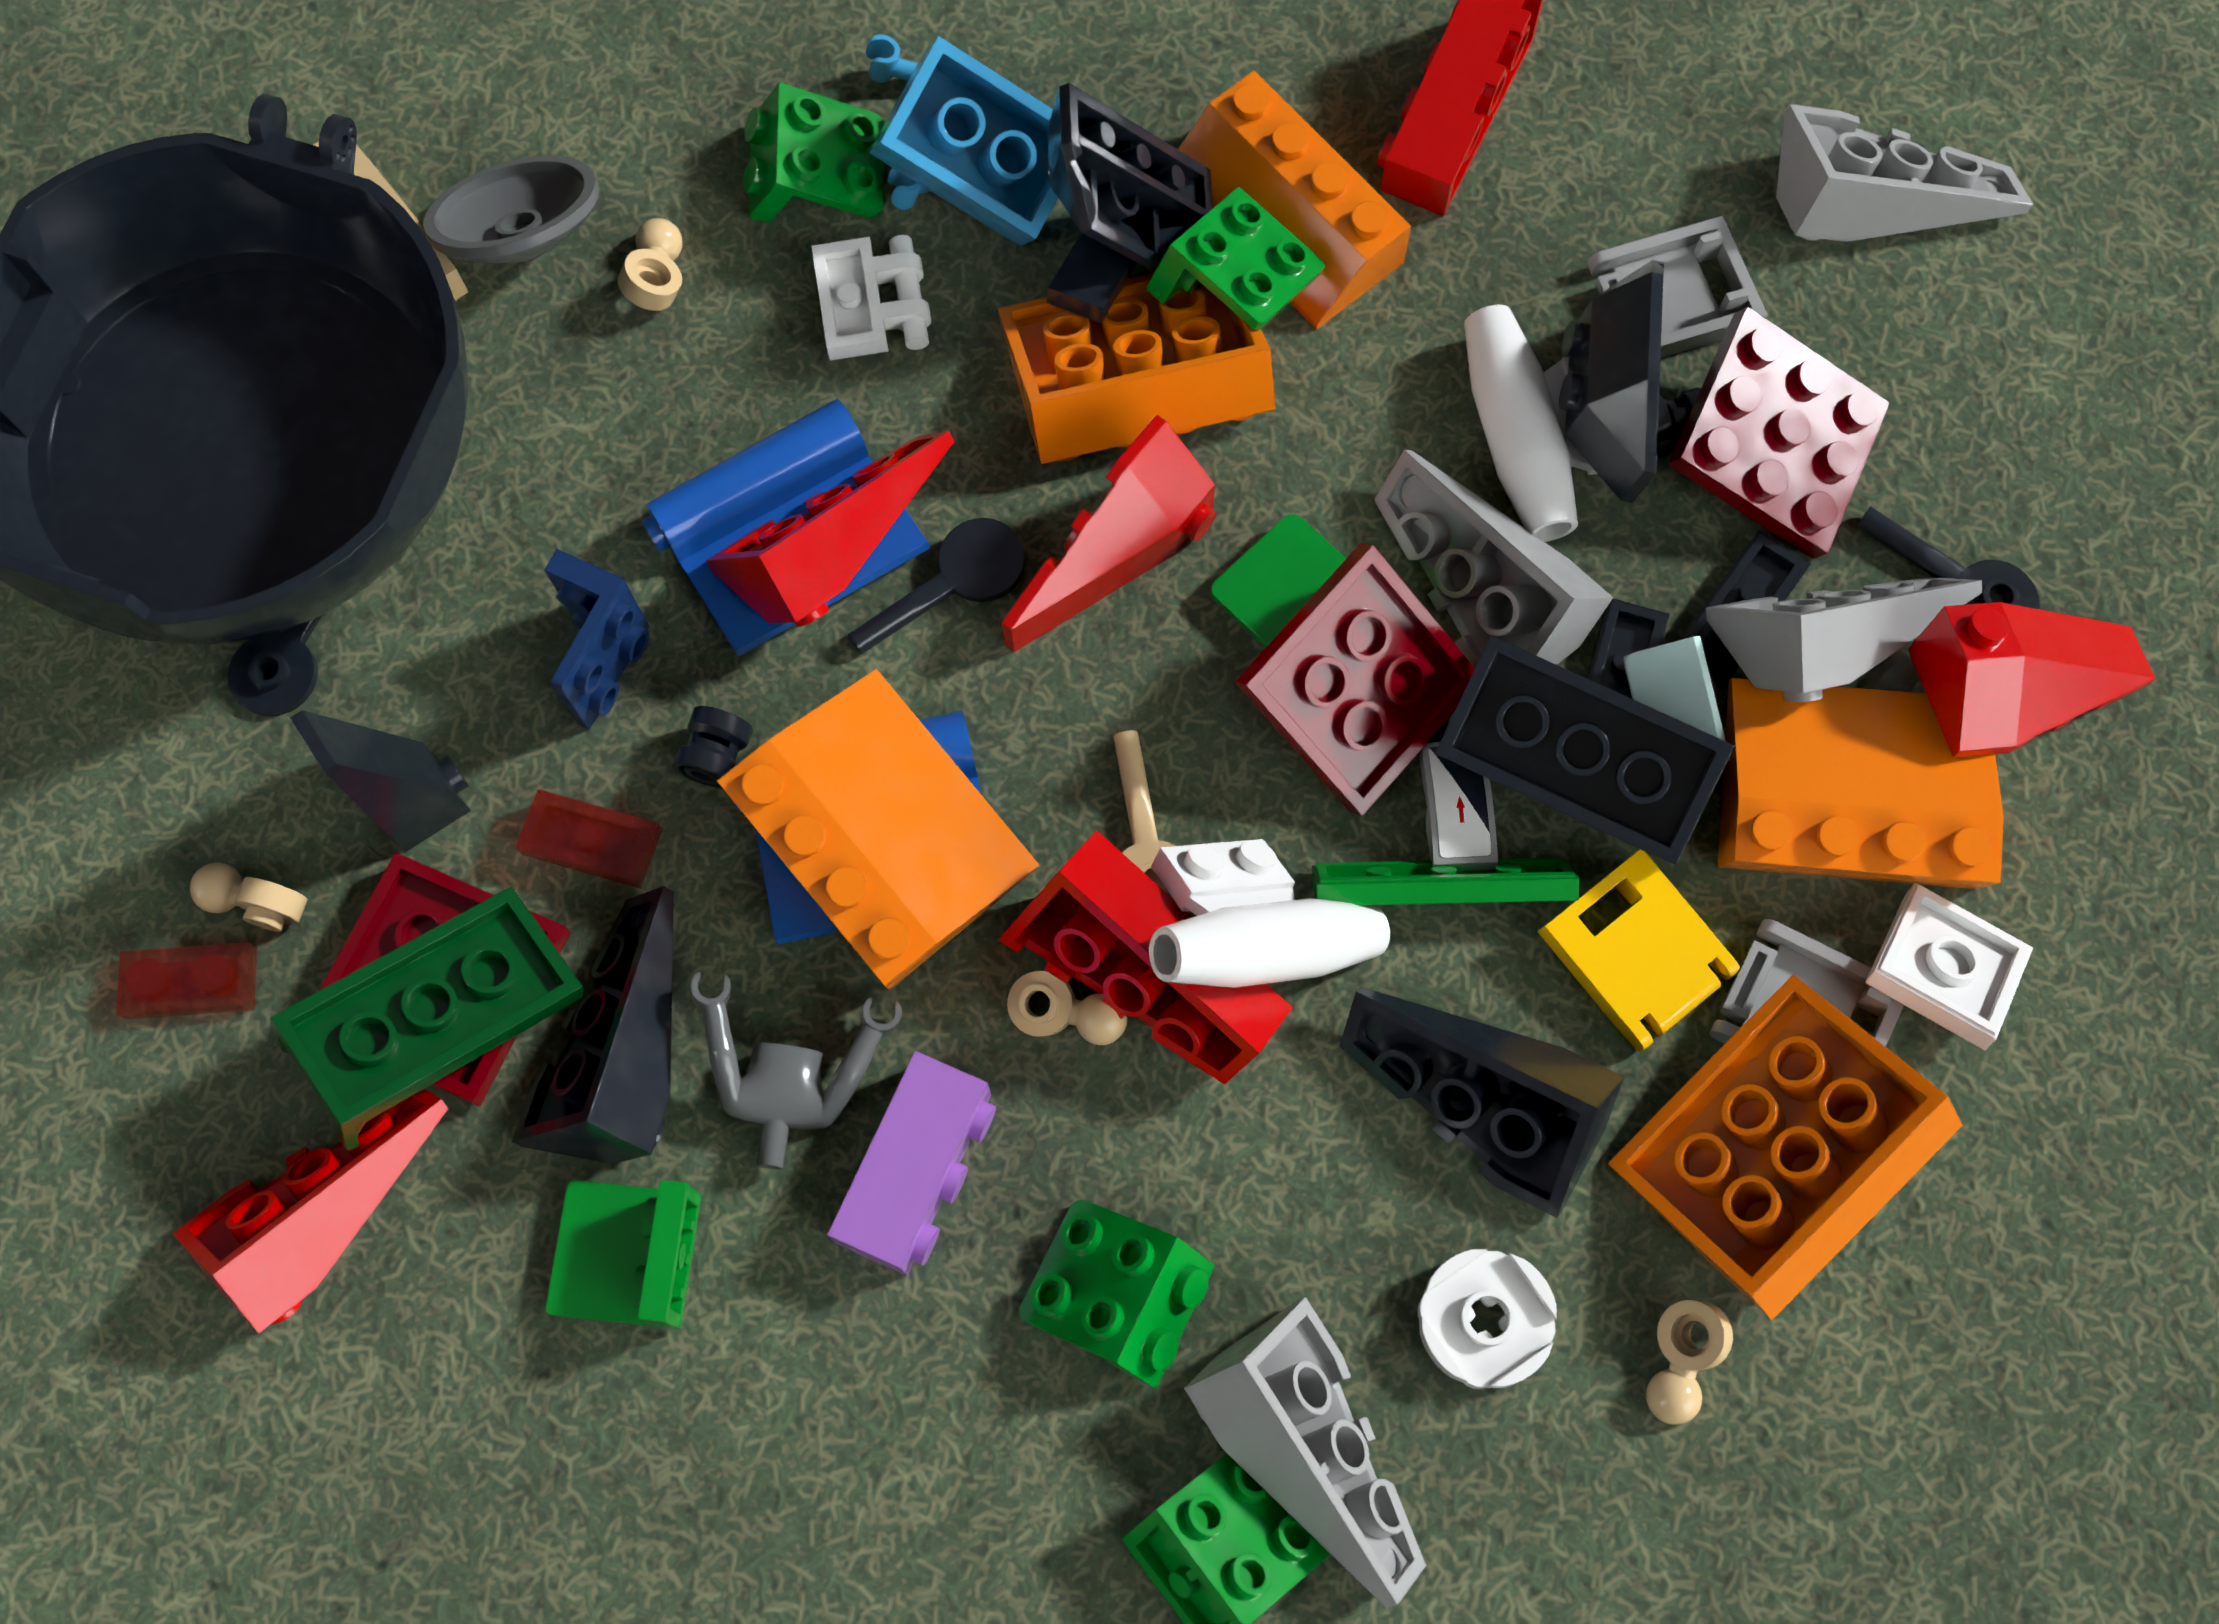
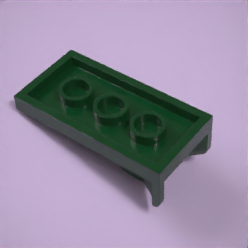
(425, 1010)

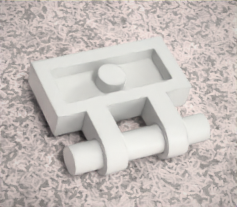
(851, 299)

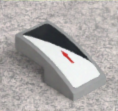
(1458, 814)

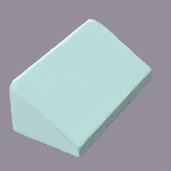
(1676, 683)

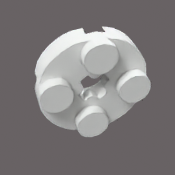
(1526, 1326)

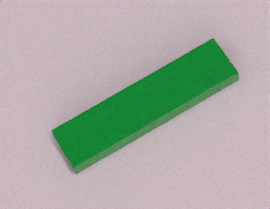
(1428, 884)

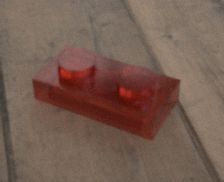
(589, 838)
(187, 980)

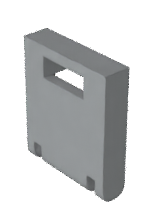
(1688, 305)
(1819, 966)

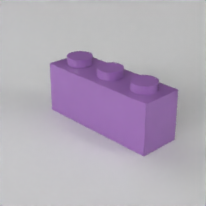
(913, 1165)

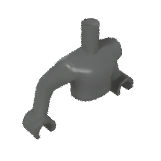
(783, 1080)

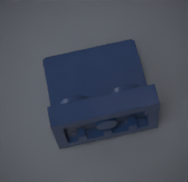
(608, 638)

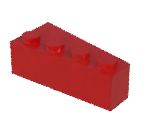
(1457, 100)
(1098, 928)

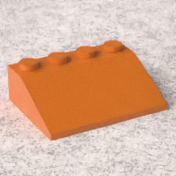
(1105, 381)
(1855, 791)
(879, 826)
(1786, 1144)

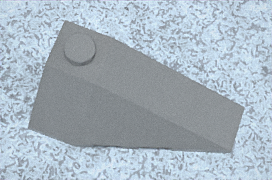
(1866, 185)
(1487, 566)
(1830, 635)
(1288, 1425)

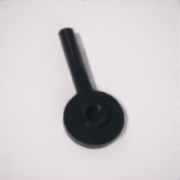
(976, 561)
(1999, 578)
(274, 671)

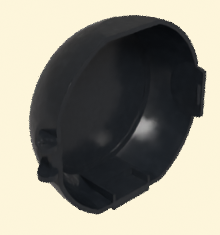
(220, 384)

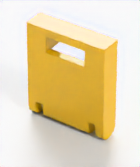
(1645, 960)

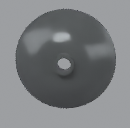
(512, 210)

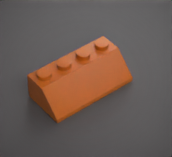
(1281, 162)

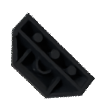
(1122, 179)
(1616, 381)

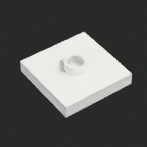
(1949, 966)

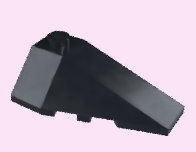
(387, 776)
(616, 1069)
(1506, 1096)

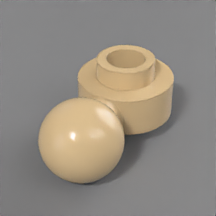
(649, 274)
(267, 904)
(1092, 1017)
(1674, 1392)

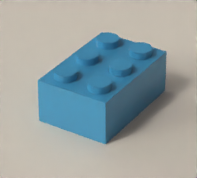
(972, 142)

